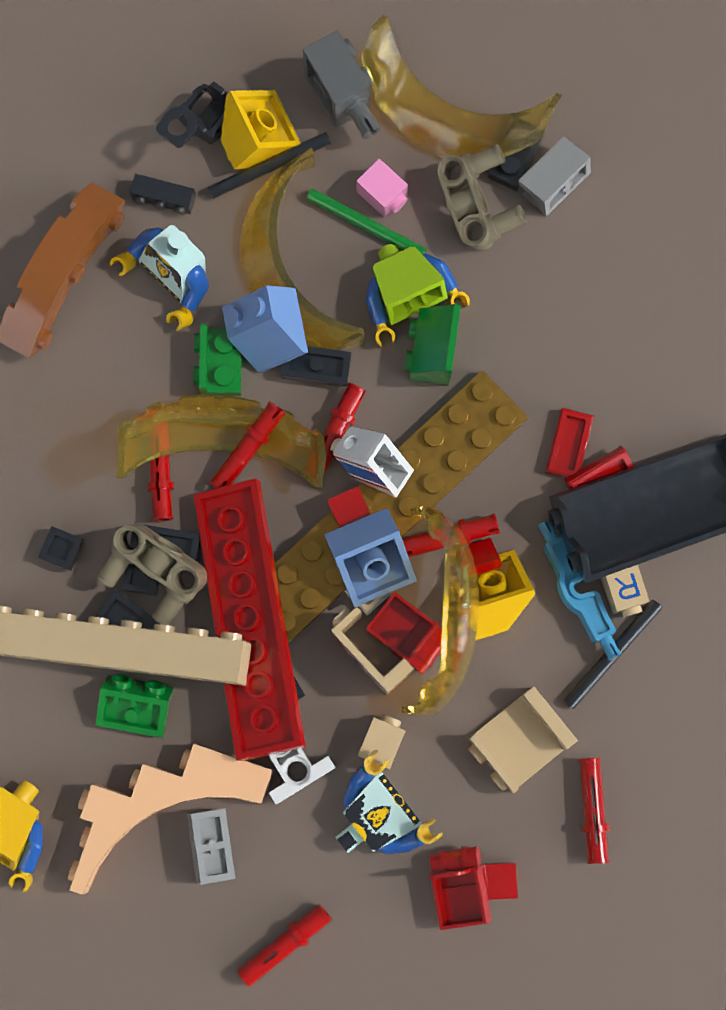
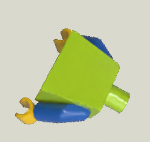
(405, 284)

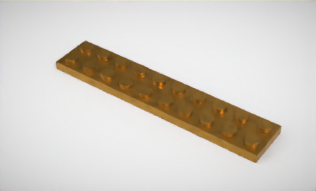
(441, 458)

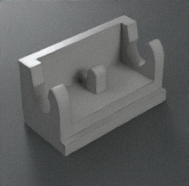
(555, 175)
(210, 846)

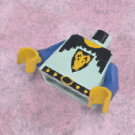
(174, 264)
(380, 814)

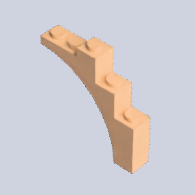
(116, 813)

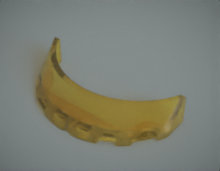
(436, 123)
(265, 267)
(216, 424)
(459, 613)

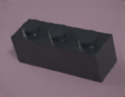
(162, 194)

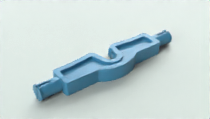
(588, 605)

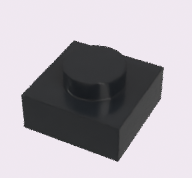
(61, 548)

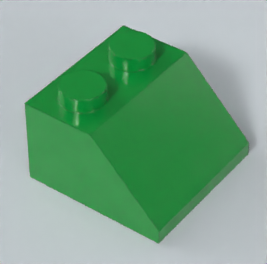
(434, 344)

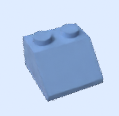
(266, 326)
(371, 557)

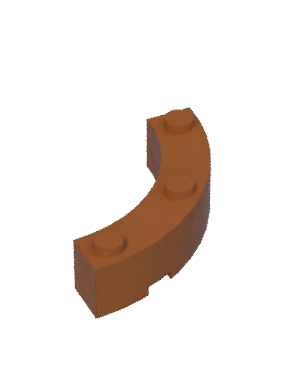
(58, 266)

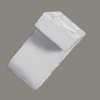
(282, 762)

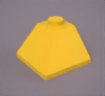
(255, 127)
(502, 595)

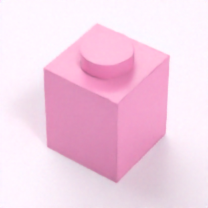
(382, 188)

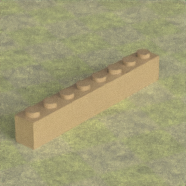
(124, 646)

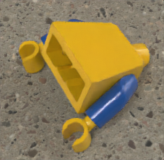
(20, 832)

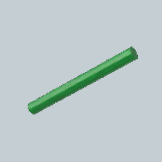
(362, 221)

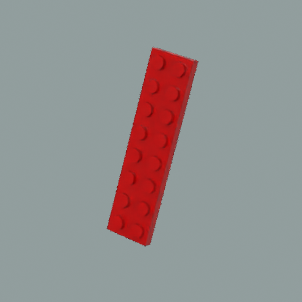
(248, 603)

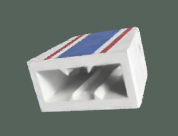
(361, 452)

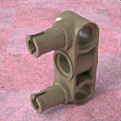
(467, 200)
(158, 560)

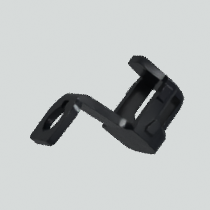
(196, 124)

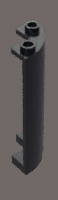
(643, 510)

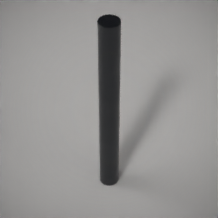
(267, 166)
(603, 663)

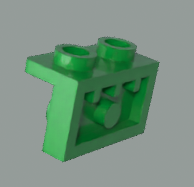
(219, 363)
(134, 705)

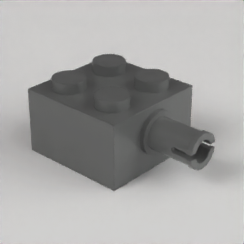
(340, 82)

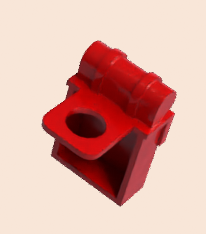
(407, 633)
(460, 888)

